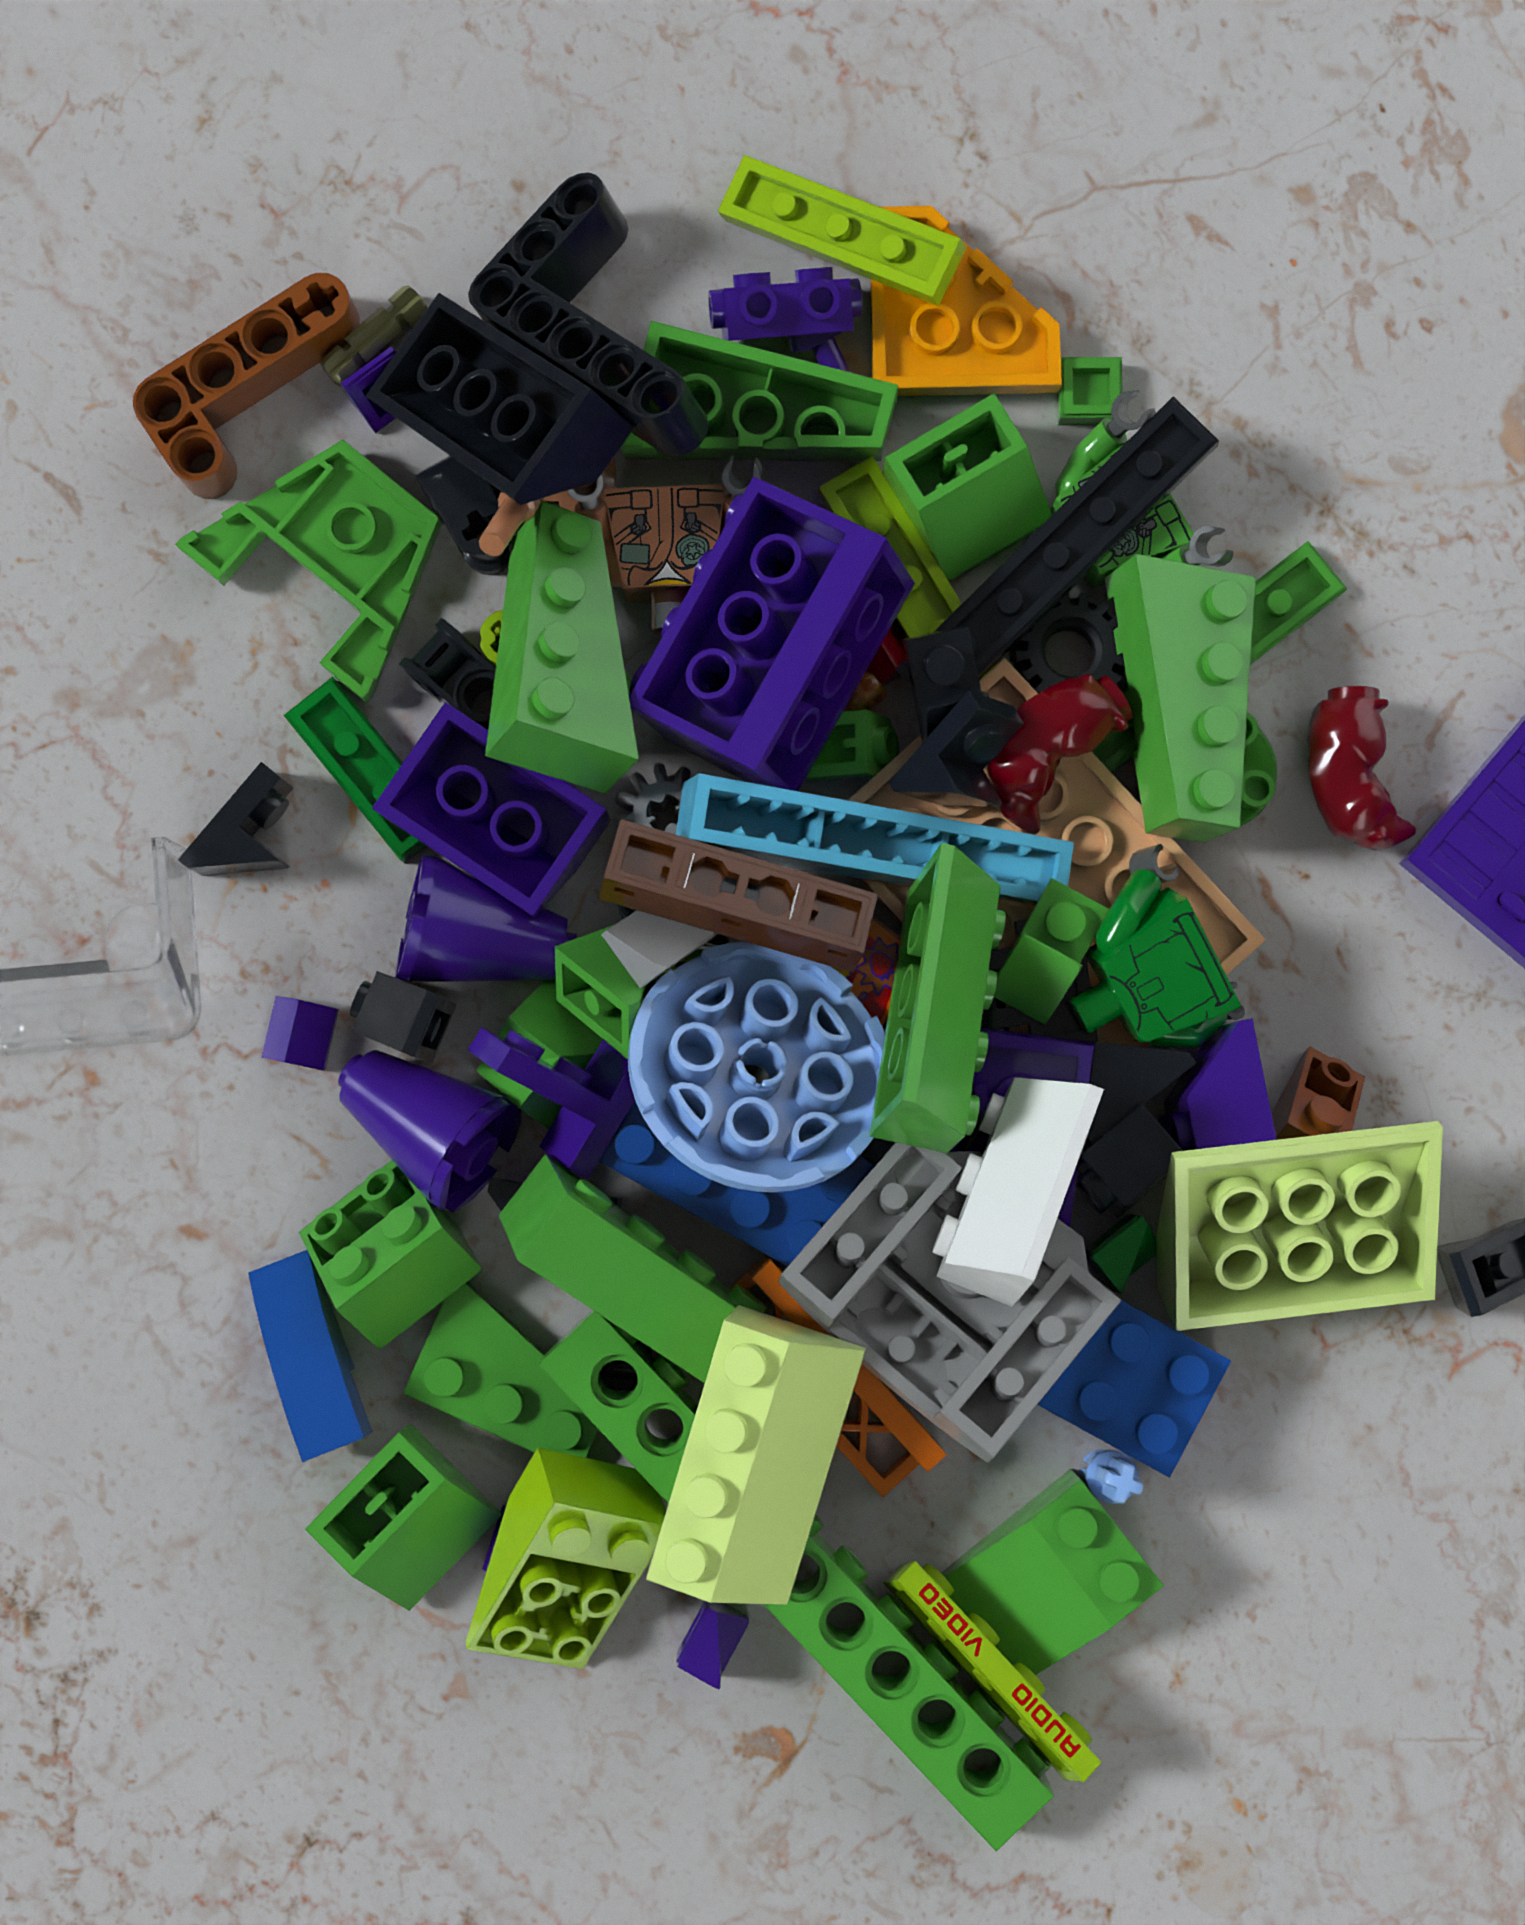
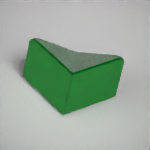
(1122, 1251)

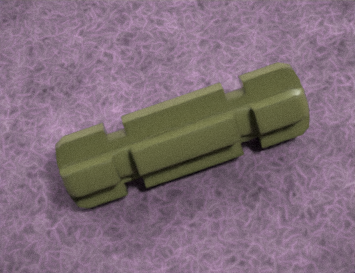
(374, 335)

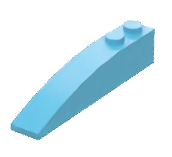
(859, 837)

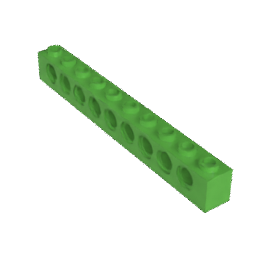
(991, 1800)

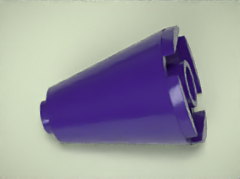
(472, 933)
(430, 1124)

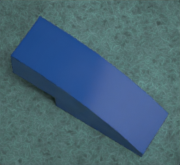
(308, 1356)

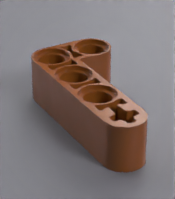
(254, 376)

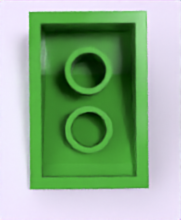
(1052, 1576)

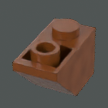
(1318, 1097)

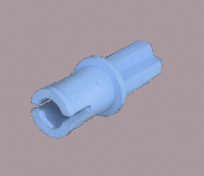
(1111, 1476)

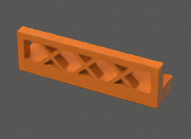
(873, 1393)

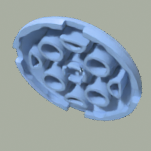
(766, 1011)

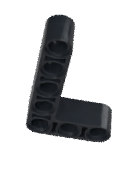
(529, 299)

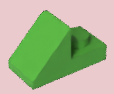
(1049, 951)

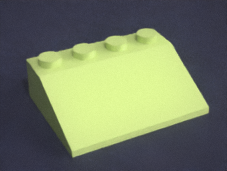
(1300, 1226)

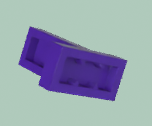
(591, 1099)

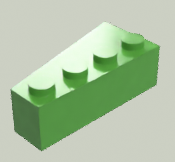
(560, 659)
(1188, 685)

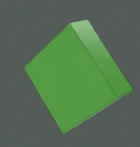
(1088, 389)

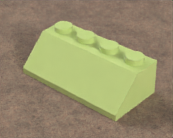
(755, 1461)

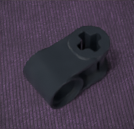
(466, 508)
(452, 670)

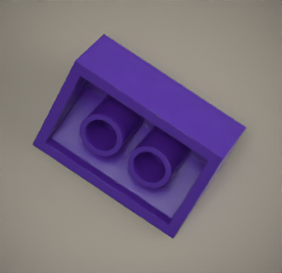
(491, 817)

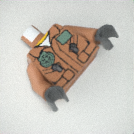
(659, 535)

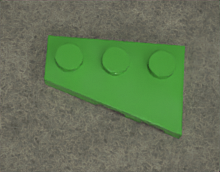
(491, 1378)

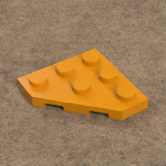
(973, 342)

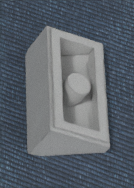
(653, 944)

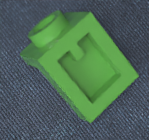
(856, 747)

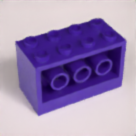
(771, 637)

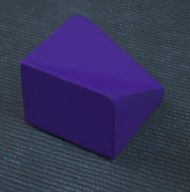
(711, 1642)

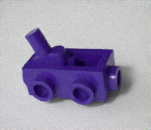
(804, 311)

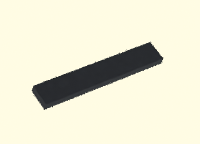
(1080, 533)

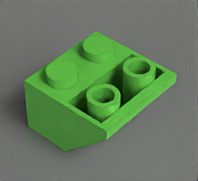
(969, 487)
(387, 1255)
(404, 1519)

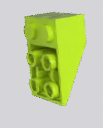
(565, 1559)

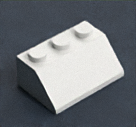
(1016, 1186)

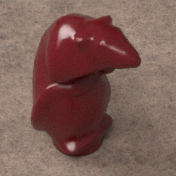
(1057, 724)
(1343, 748)

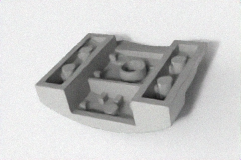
(936, 1344)

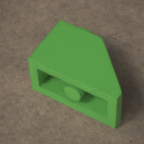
(598, 988)

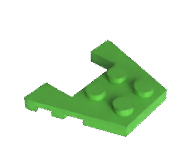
(349, 532)

